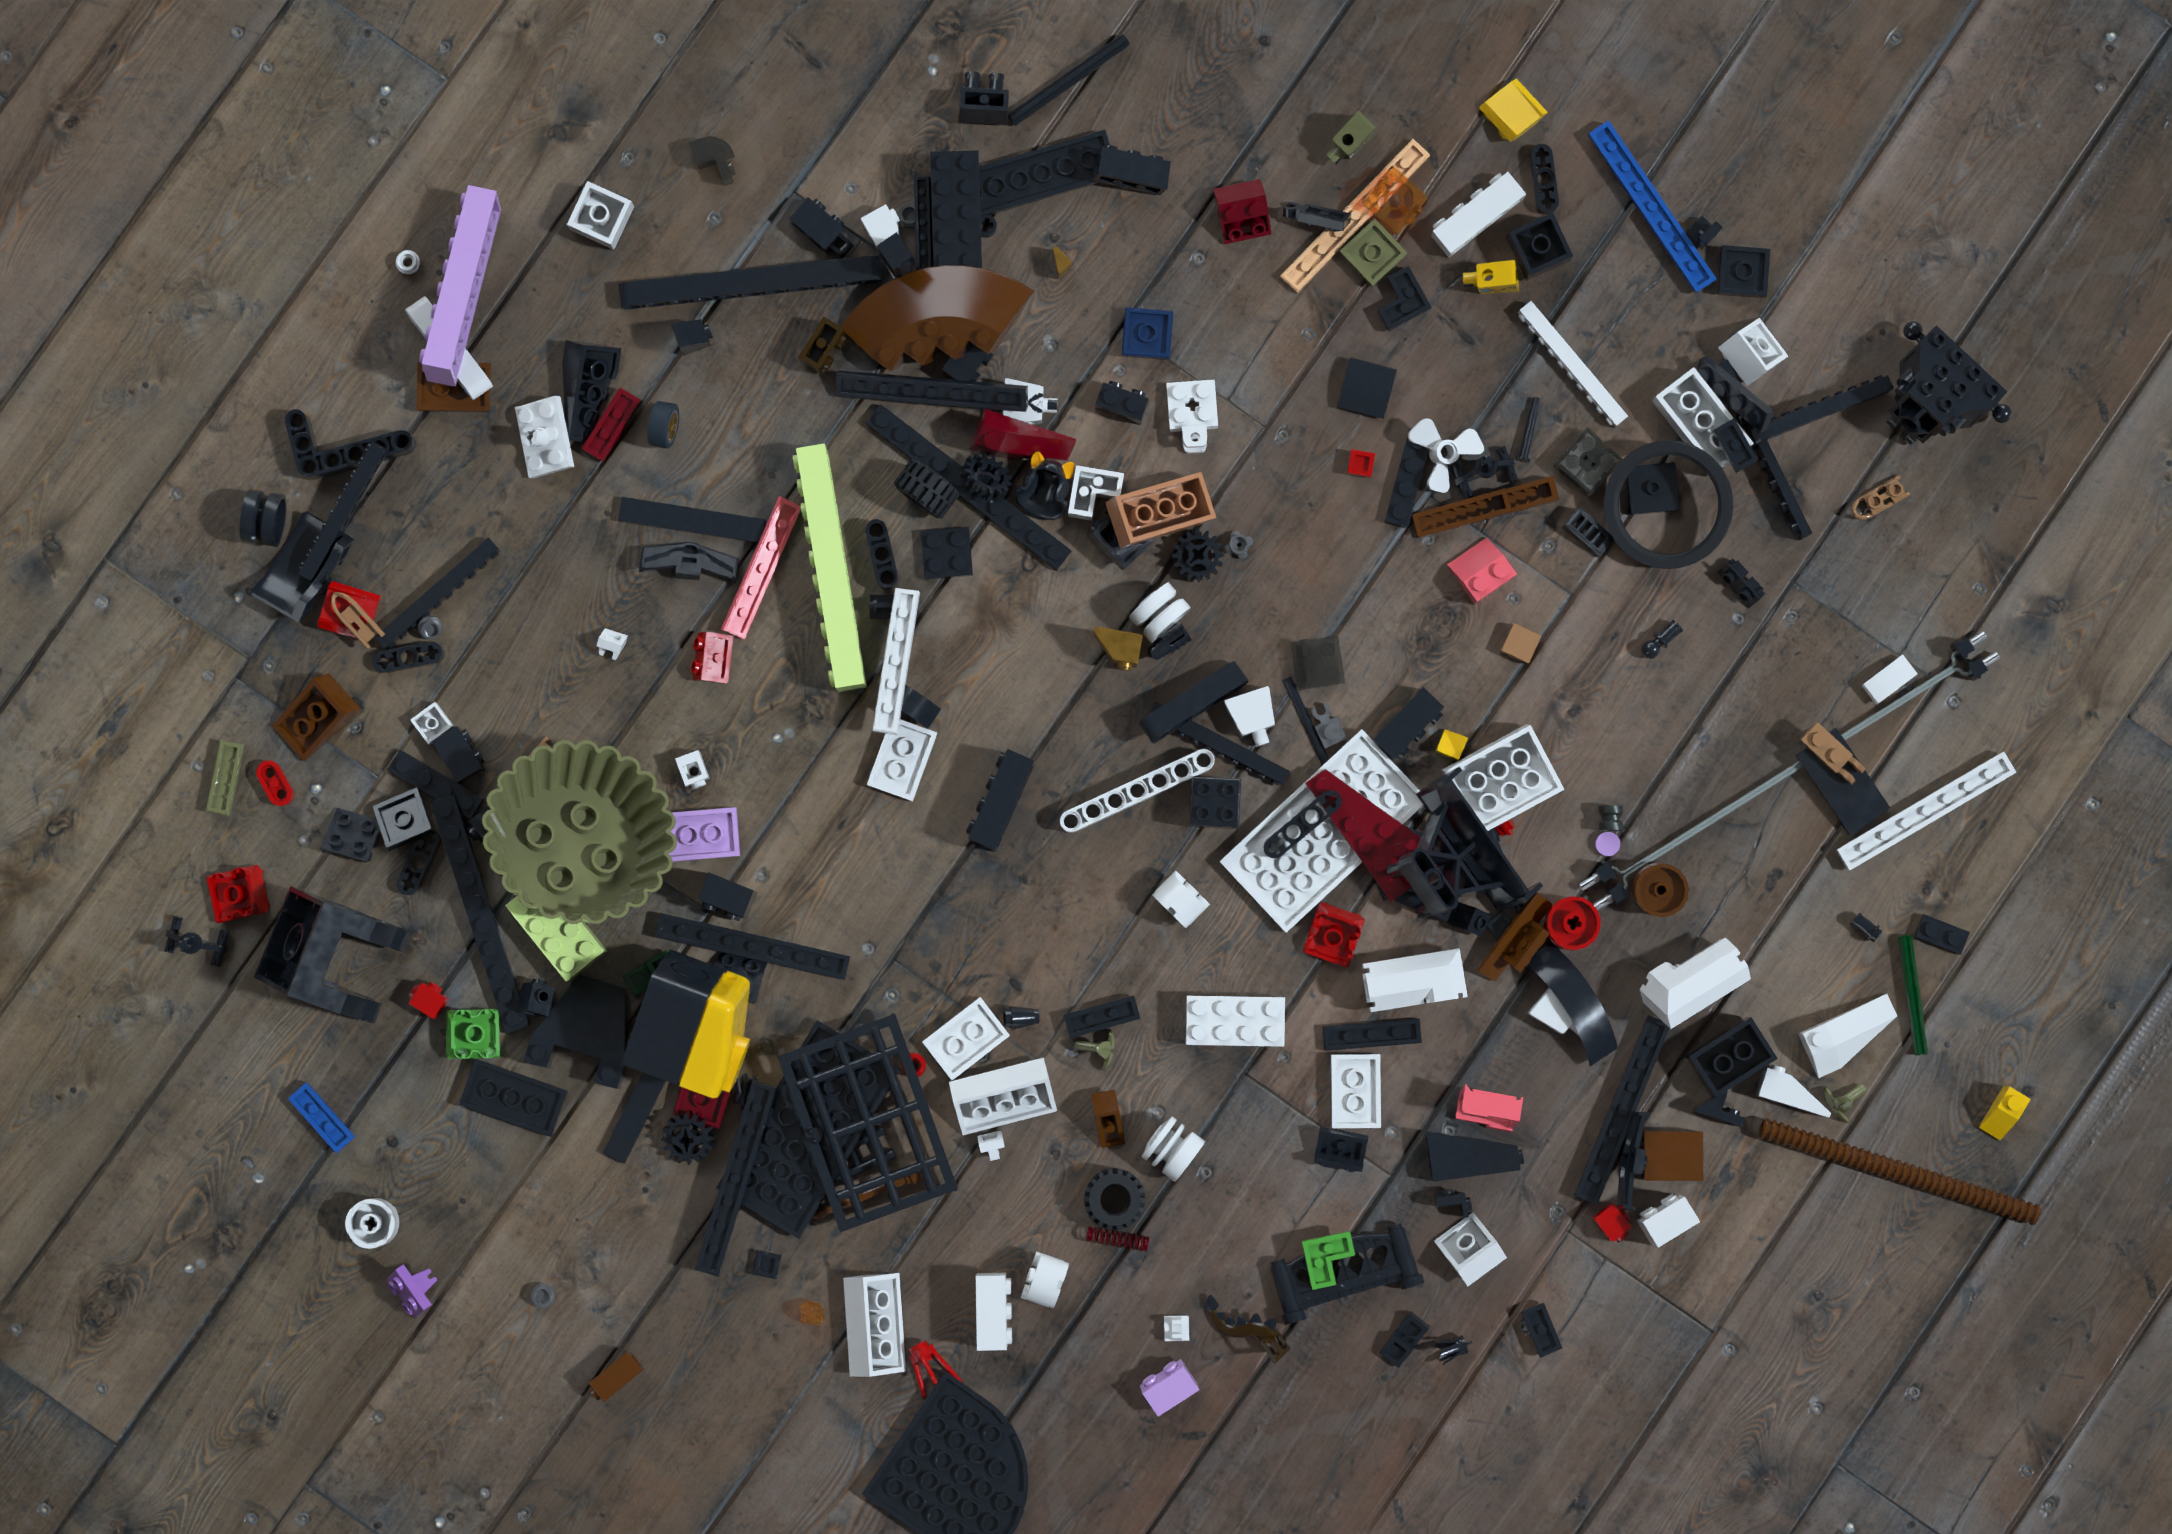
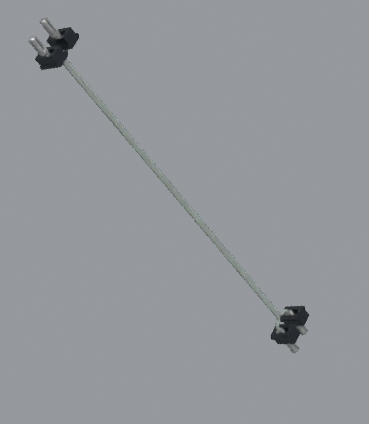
(1605, 871)

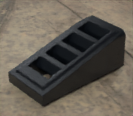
(1580, 513)

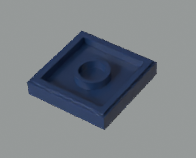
(1147, 333)

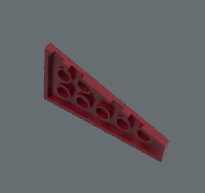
(1369, 831)

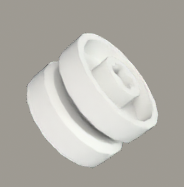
(1161, 614)

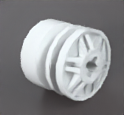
(1172, 1148)

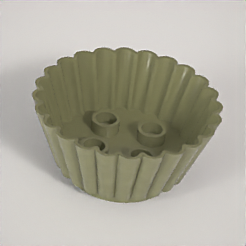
(579, 832)

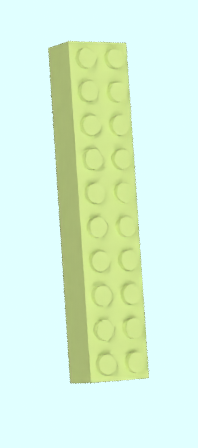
(831, 568)

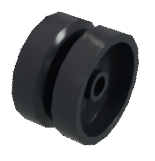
(263, 518)

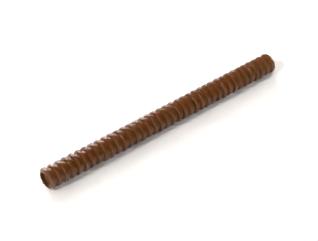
(1901, 1171)

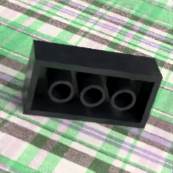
(1001, 799)

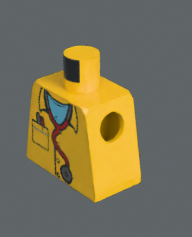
(1503, 281)

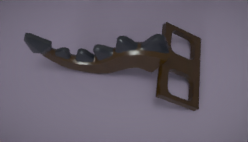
(1245, 1328)

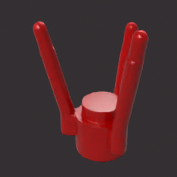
(922, 1354)

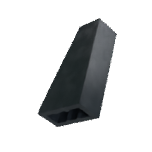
(1467, 1157)

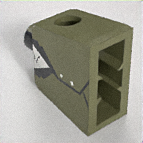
(1357, 128)

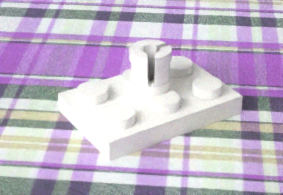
(544, 437)

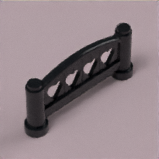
(1398, 1266)

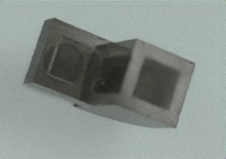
(712, 151)

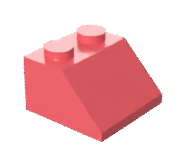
(1481, 570)

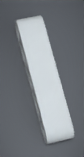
(470, 376)

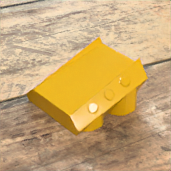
(1513, 110)

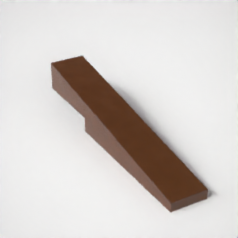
(1486, 507)

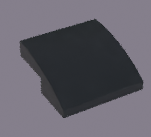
(1367, 387)

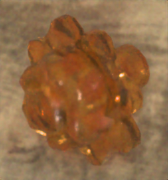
(811, 1313)

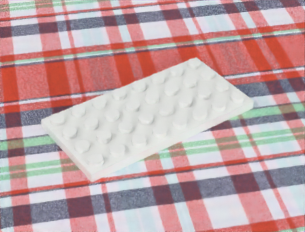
(1323, 858)

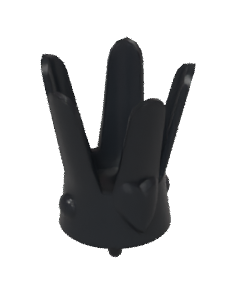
(742, 1091)
(1454, 1348)

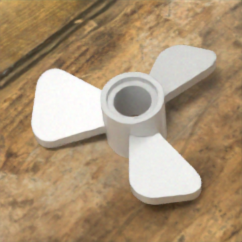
(1426, 435)

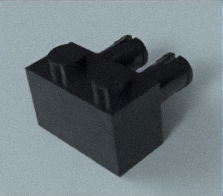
(983, 104)

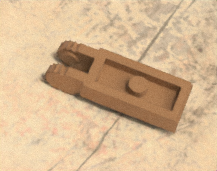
(1830, 751)

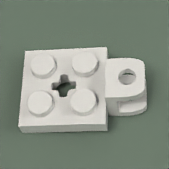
(1192, 423)

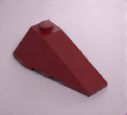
(1013, 438)

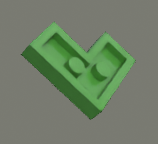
(1320, 1253)

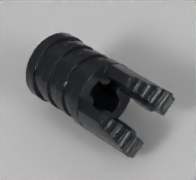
(1169, 642)

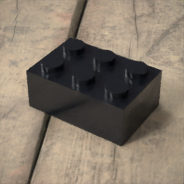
(1731, 1057)

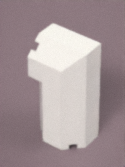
(1413, 979)
(1687, 988)

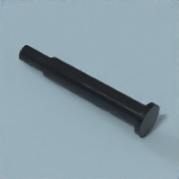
(1529, 431)

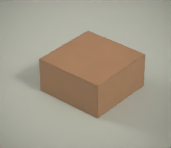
(1520, 643)

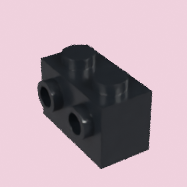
(1121, 402)

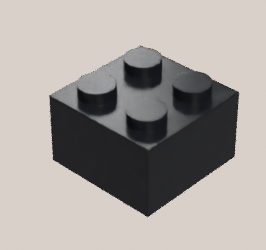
(1539, 246)
(727, 895)

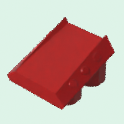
(328, 620)
(238, 893)
(1334, 934)

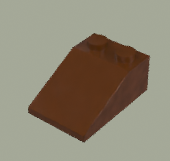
(316, 716)

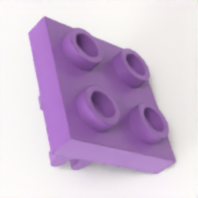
(411, 1289)

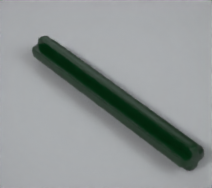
(1913, 995)

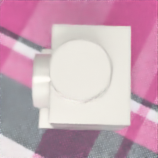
(689, 761)

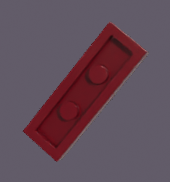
(611, 424)

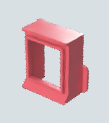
(1489, 1108)

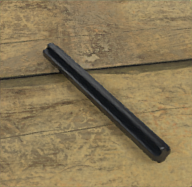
(1068, 80)

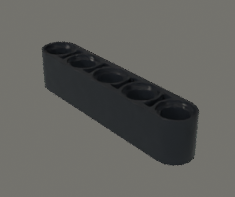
(1193, 702)

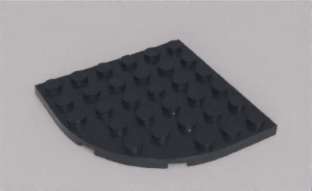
(954, 1467)

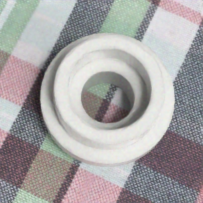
(404, 255)

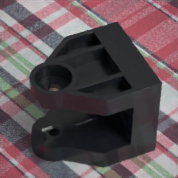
(304, 947)

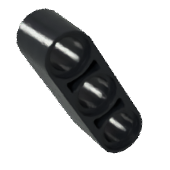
(876, 544)

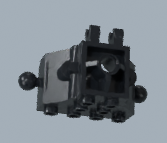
(1942, 388)

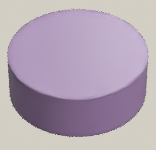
(1607, 844)

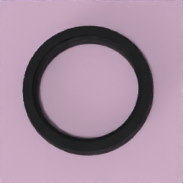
(1656, 559)

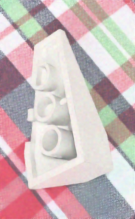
(1842, 1037)

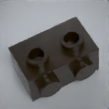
(822, 345)

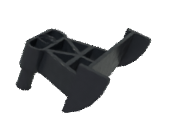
(1470, 846)

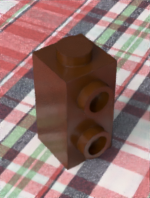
(615, 1376)

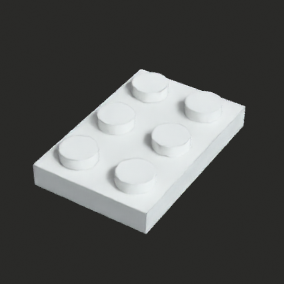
(902, 760)
(966, 1038)
(1355, 1091)

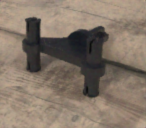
(1485, 468)
(192, 942)

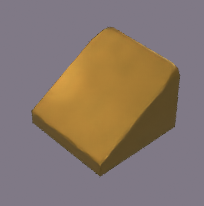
(1062, 262)

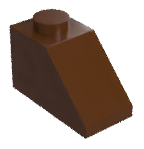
(1108, 1118)

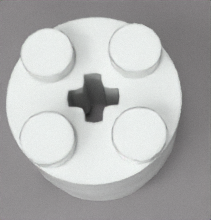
(1180, 899)
(361, 1232)
(1045, 1280)

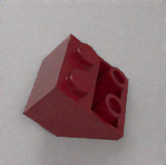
(1242, 211)

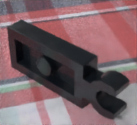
(1318, 216)

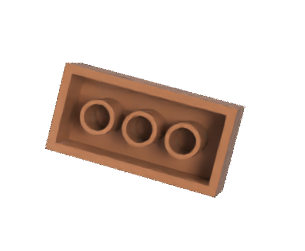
(1160, 510)

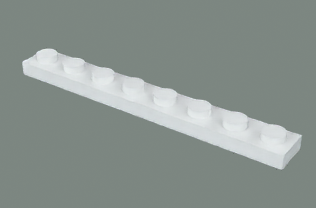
(1925, 811)

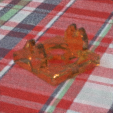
(1380, 189)

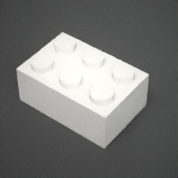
(993, 1311)

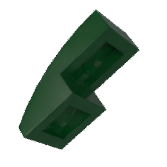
(639, 978)

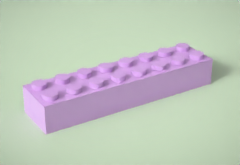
(460, 286)

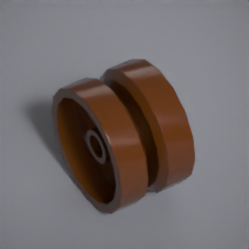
(1669, 900)

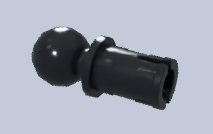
(1651, 648)

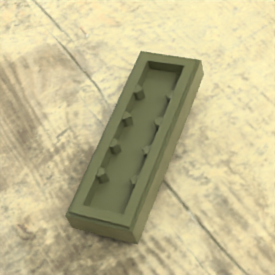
(225, 778)

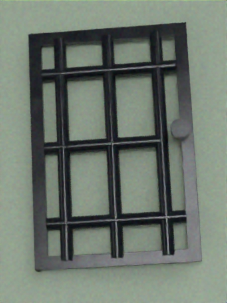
(867, 1122)

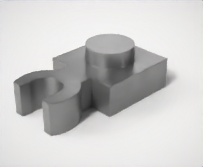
(1329, 730)

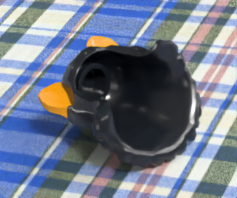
(1045, 488)

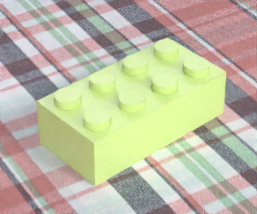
(566, 945)

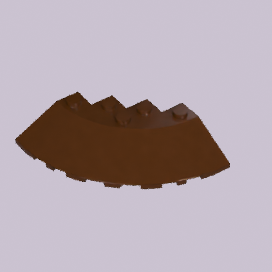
(936, 311)

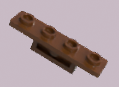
(1519, 940)

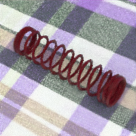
(1144, 1245)

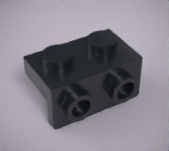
(1340, 1149)

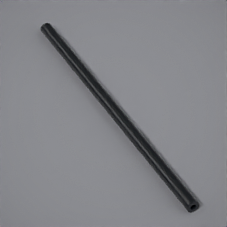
(1309, 728)

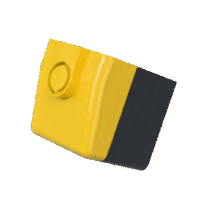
(691, 1026)

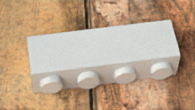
(1478, 214)

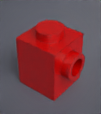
(428, 999)
(1613, 1223)

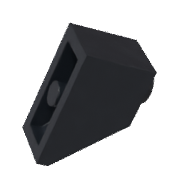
(692, 335)

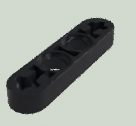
(1304, 826)

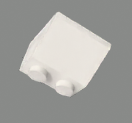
(1752, 351)
(1470, 1249)

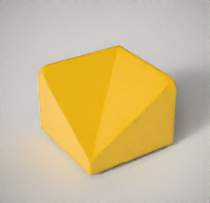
(1451, 744)

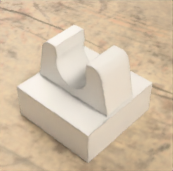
(611, 641)
(991, 1142)
(1176, 1328)

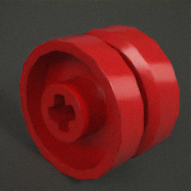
(1586, 920)

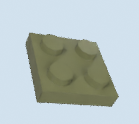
(1373, 252)

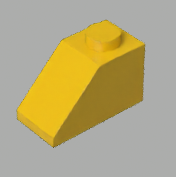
(2004, 1112)

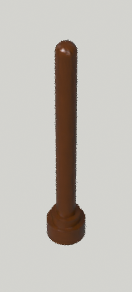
(827, 1210)

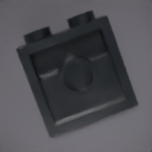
(1105, 540)

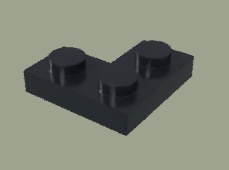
(1410, 300)

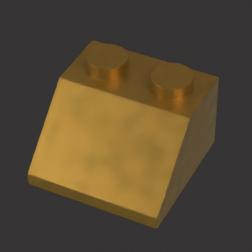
(1120, 646)

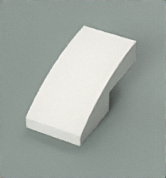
(1889, 679)

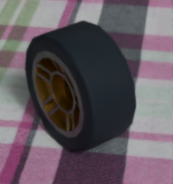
(663, 424)

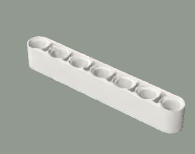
(1149, 790)

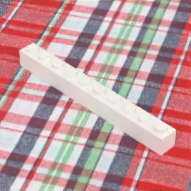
(1572, 363)

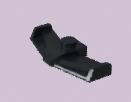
(689, 560)
(1632, 1160)

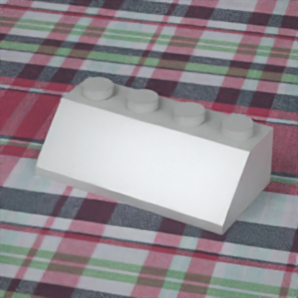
(1002, 1096)
(874, 1324)

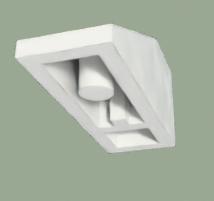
(881, 225)
(1785, 1089)

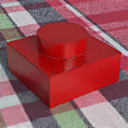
(1361, 463)

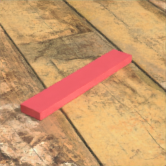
(761, 568)

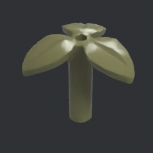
(1103, 1049)
(1843, 1103)

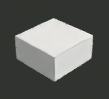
(432, 723)

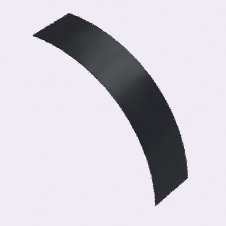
(1577, 1000)

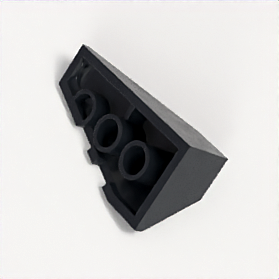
(586, 379)

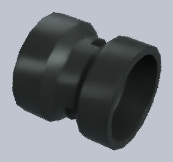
(1610, 817)

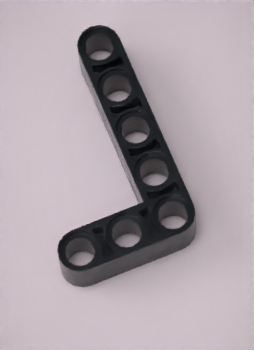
(344, 452)

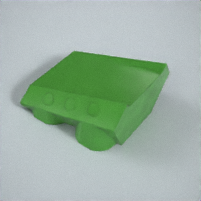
(472, 1034)

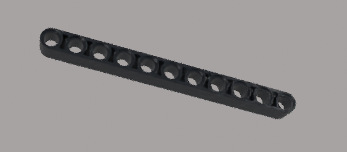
(750, 282)

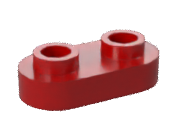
(275, 784)

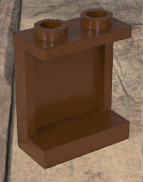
(1673, 1155)

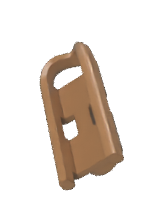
(1875, 501)
(352, 614)

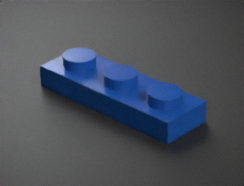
(321, 1117)

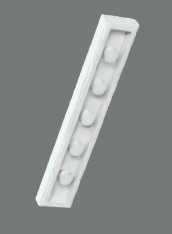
(896, 661)

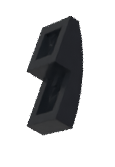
(1404, 1339)

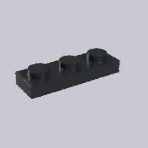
(1102, 1016)

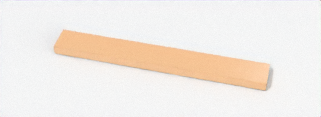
(1330, 242)

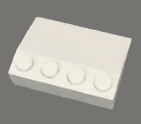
(1506, 777)

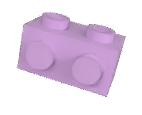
(1169, 1387)

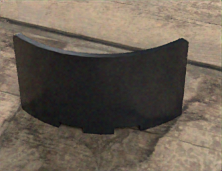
(283, 586)

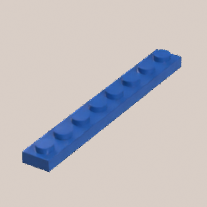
(1652, 207)

